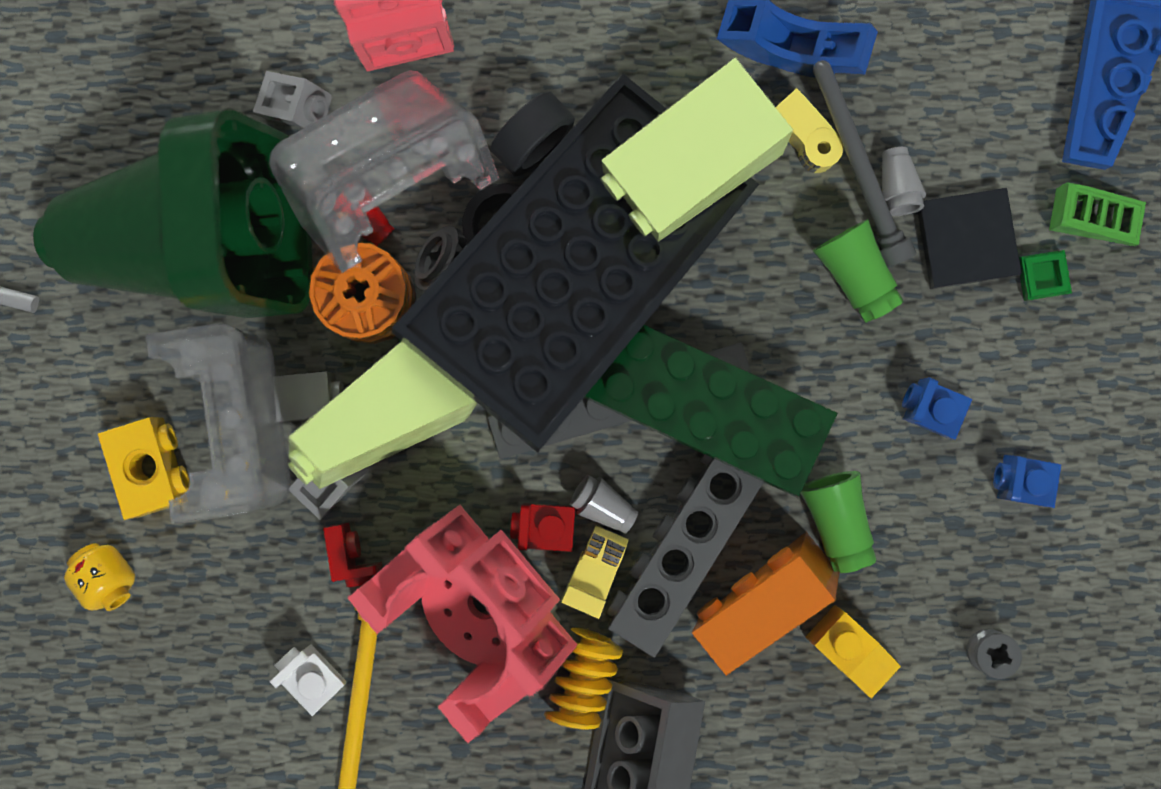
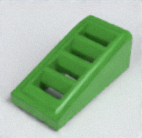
(1065, 206)

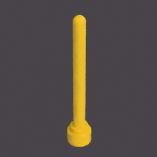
(358, 706)

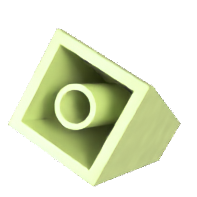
(696, 151)
(376, 417)

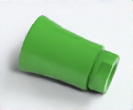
(861, 271)
(841, 520)

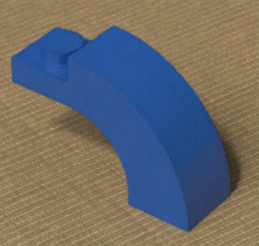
(792, 42)

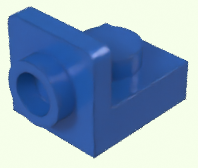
(935, 407)
(1027, 480)

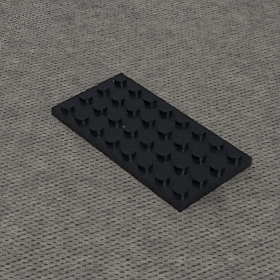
(557, 279)

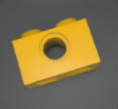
(124, 453)

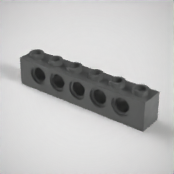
(651, 627)

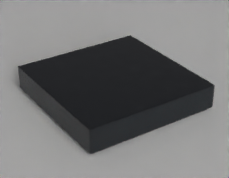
(969, 238)

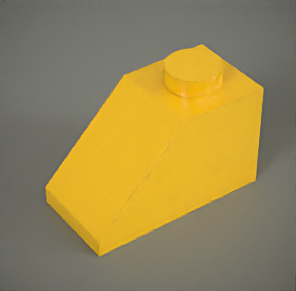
(853, 651)

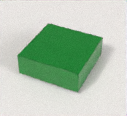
(1044, 275)

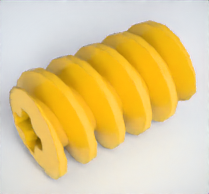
(586, 681)

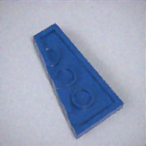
(1112, 75)

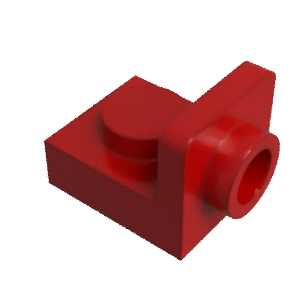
(543, 527)
(342, 550)

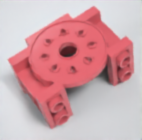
(395, 30)
(513, 646)

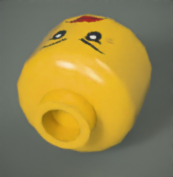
(99, 577)

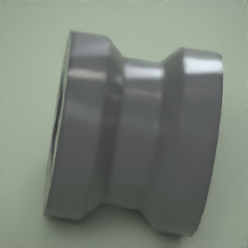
(984, 648)

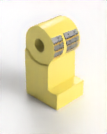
(812, 135)
(595, 572)

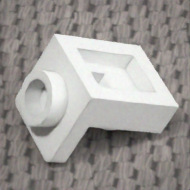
(308, 678)

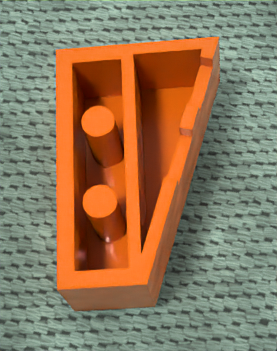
(767, 604)

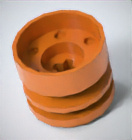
(386, 299)

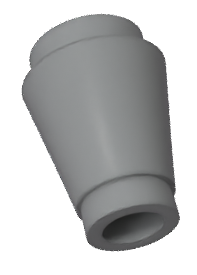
(901, 182)
(602, 504)

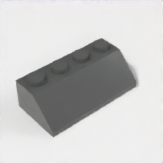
(645, 738)

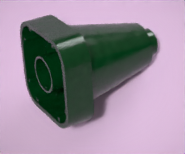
(188, 223)

